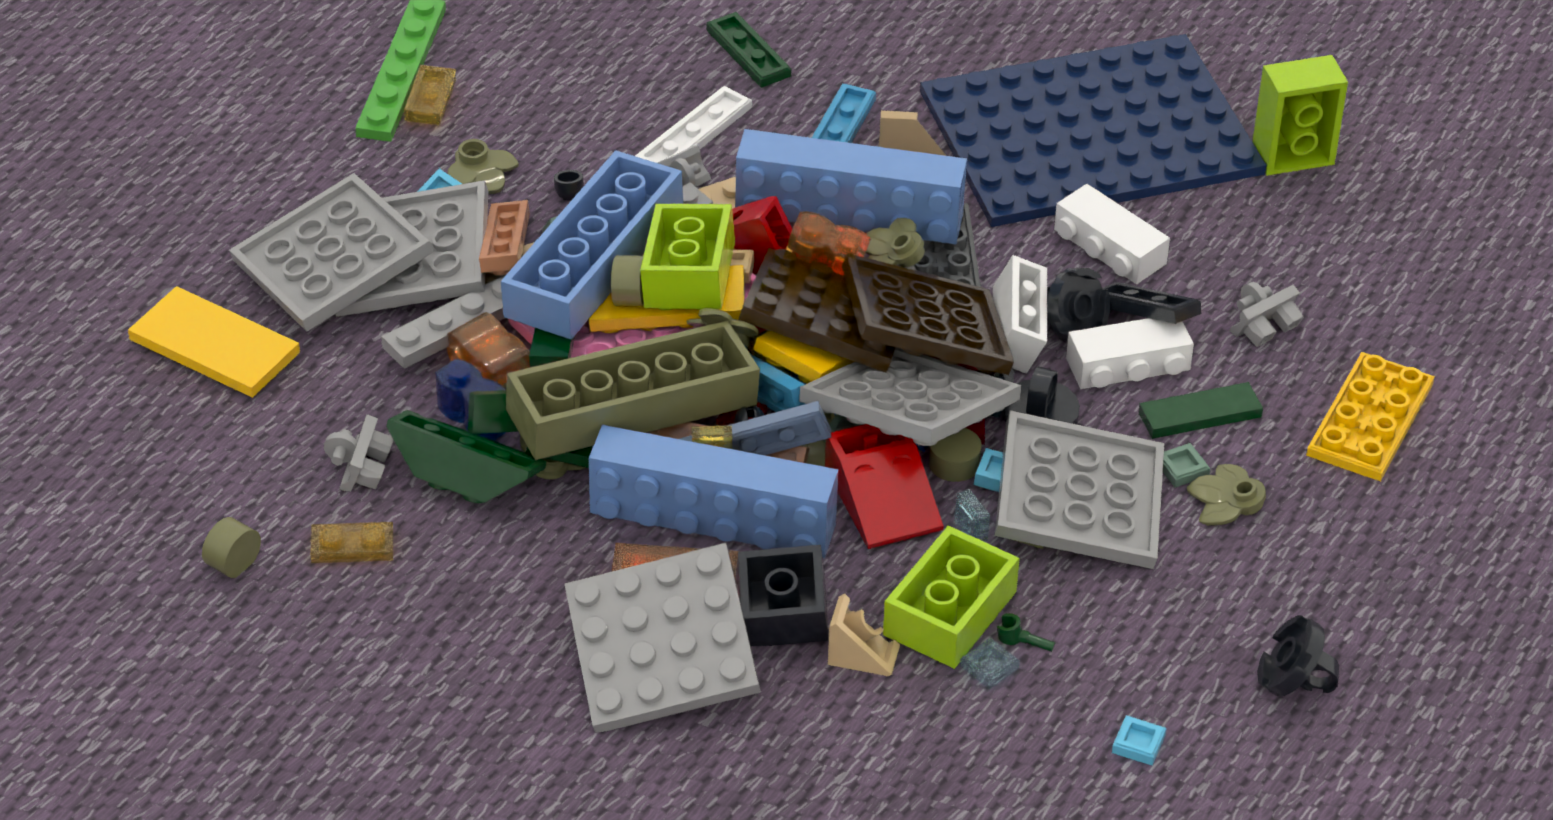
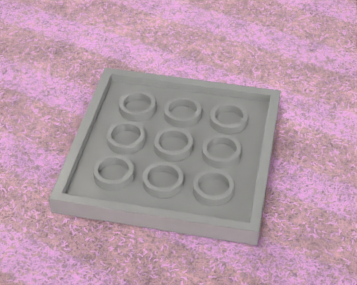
(455, 224)
(331, 251)
(914, 398)
(1080, 490)
(661, 638)

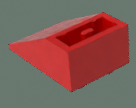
(882, 485)

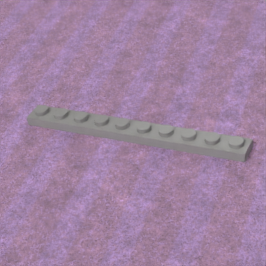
(429, 332)

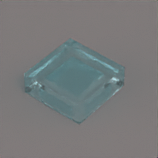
(971, 516)
(989, 663)

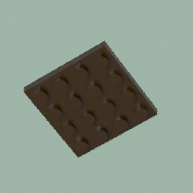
(810, 307)
(926, 315)

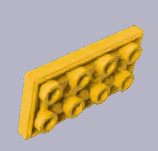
(613, 318)
(214, 341)
(798, 357)
(1370, 416)

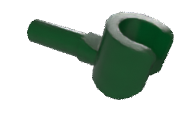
(1012, 633)

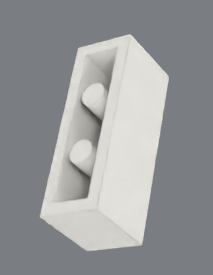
(1111, 234)
(1022, 309)
(1128, 352)

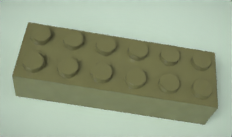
(632, 388)

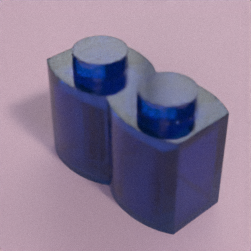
(453, 389)

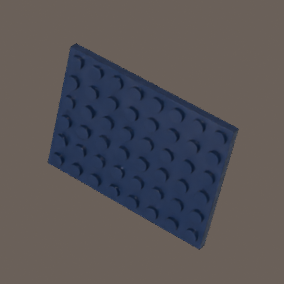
(1110, 118)

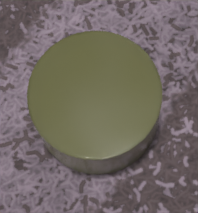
(626, 281)
(956, 456)
(231, 547)

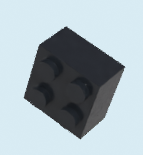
(783, 595)

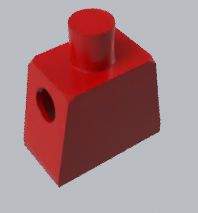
(761, 227)

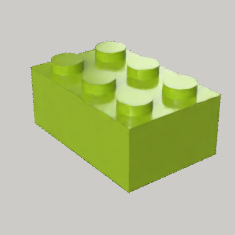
(1299, 114)
(688, 256)
(950, 596)

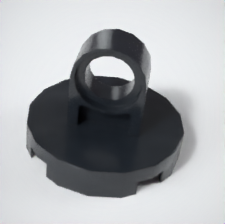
(1077, 302)
(1045, 398)
(1295, 657)

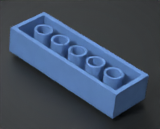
(853, 182)
(571, 263)
(711, 490)

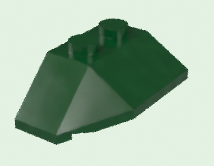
(458, 459)

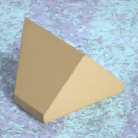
(904, 132)
(857, 644)

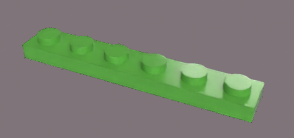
(400, 69)

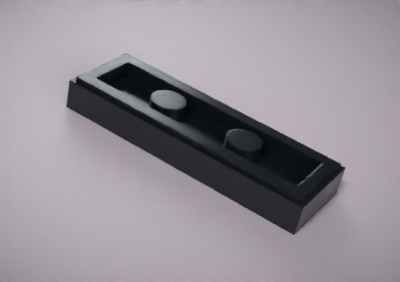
(1152, 303)

